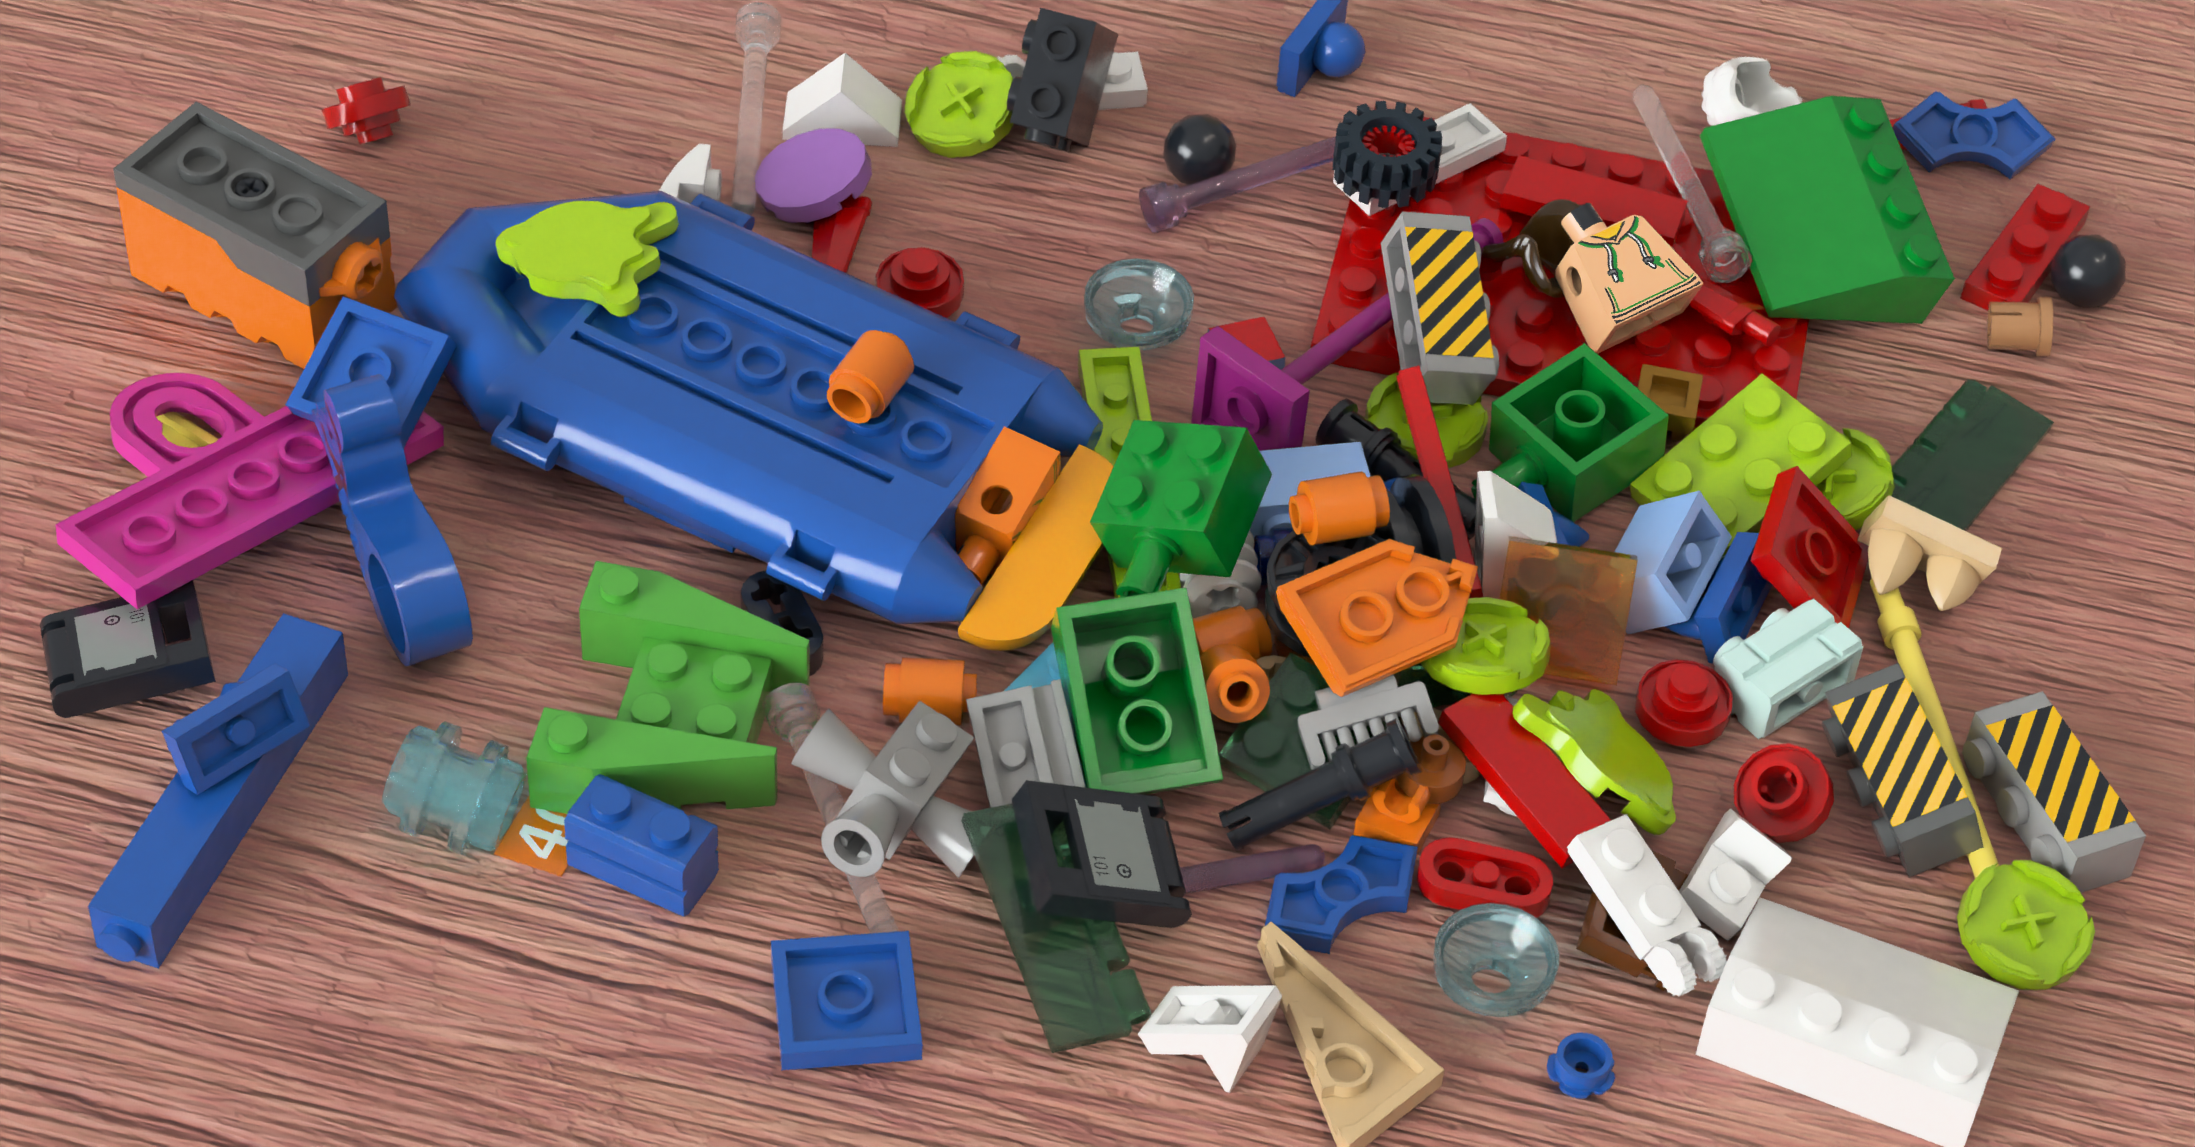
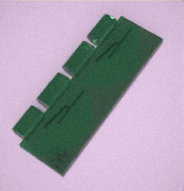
(1967, 453)
(1059, 957)

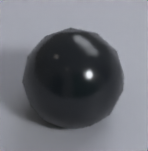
(1199, 148)
(2088, 271)

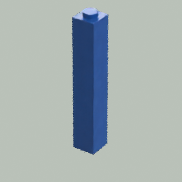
(194, 835)

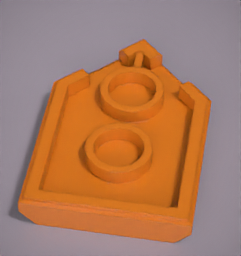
(1377, 612)

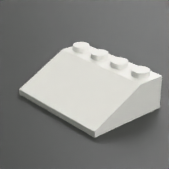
(1857, 1023)

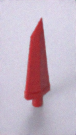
(839, 234)
(1735, 313)

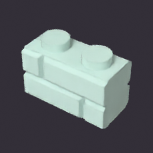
(1787, 666)

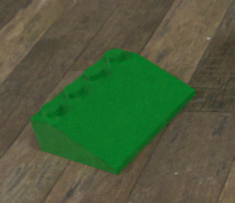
(1829, 212)

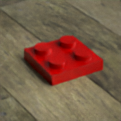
(1809, 548)

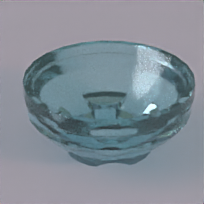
(1138, 291)
(1496, 940)

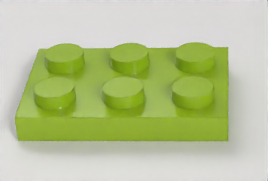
(1741, 452)

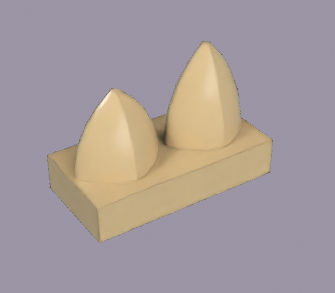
(1909, 539)

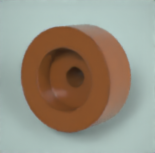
(1441, 766)

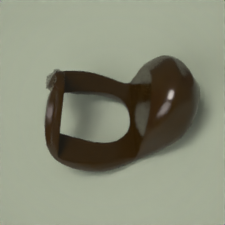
(1539, 243)

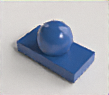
(1320, 43)

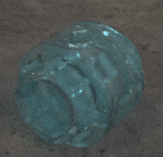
(454, 788)

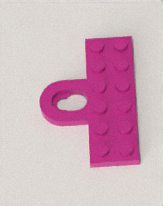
(208, 499)

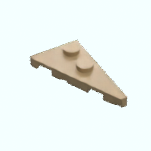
(1354, 1057)

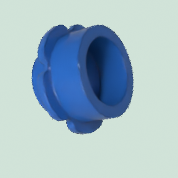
(1587, 1053)

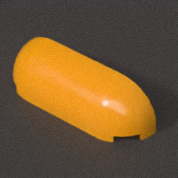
(1043, 561)

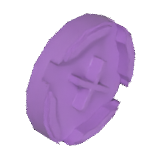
(813, 174)

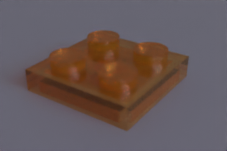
(1580, 599)

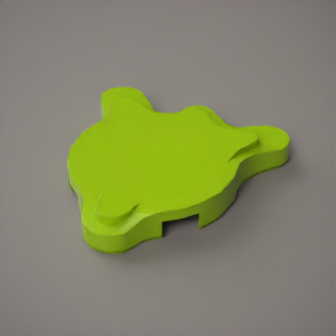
(589, 251)
(1603, 752)

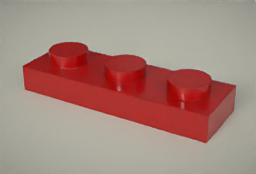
(2025, 249)

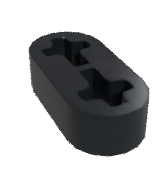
(794, 613)

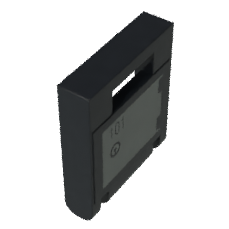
(119, 654)
(1118, 852)

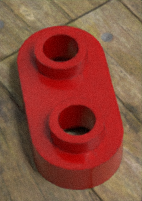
(1483, 876)

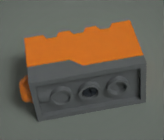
(252, 231)

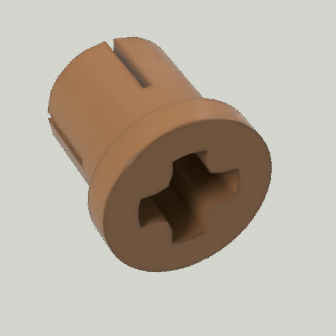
(2021, 326)

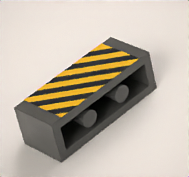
(1901, 771)

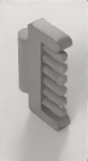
(1364, 708)

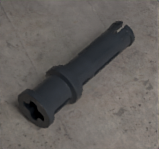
(1382, 451)
(1349, 773)

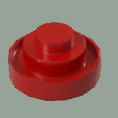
(366, 110)
(923, 278)
(1683, 703)
(1784, 792)

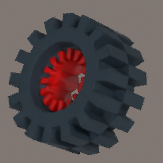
(1389, 131)

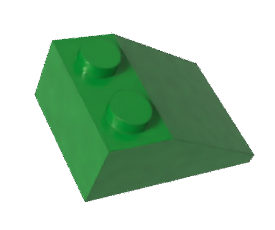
(1136, 693)

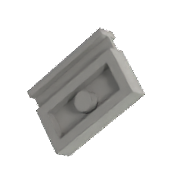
(1024, 738)

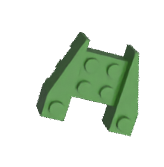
(689, 704)

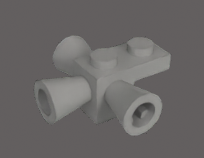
(890, 790)

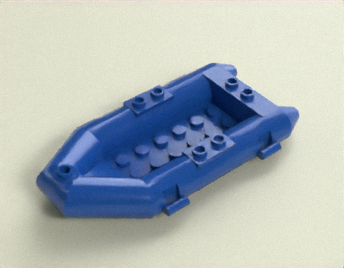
(720, 405)

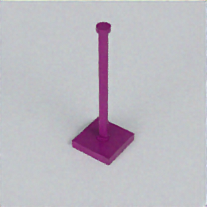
(1248, 391)

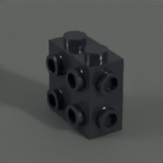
(1061, 79)

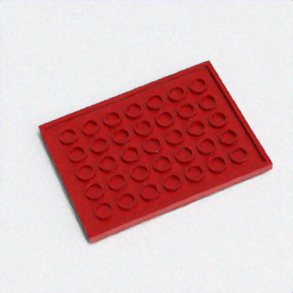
(1538, 328)

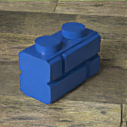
(641, 845)

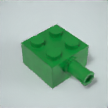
(1576, 433)
(1179, 502)

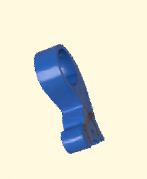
(392, 533)

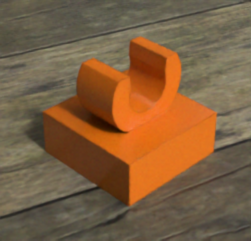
(1396, 816)

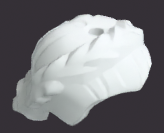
(1743, 90)

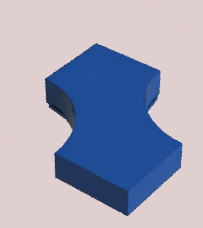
(1997, 136)
(1362, 881)

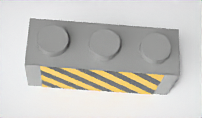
(1440, 305)
(2052, 792)

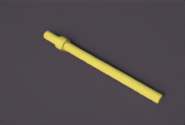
(1901, 634)

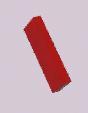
(1538, 183)
(1522, 772)

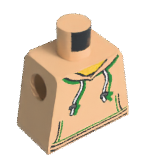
(1621, 277)

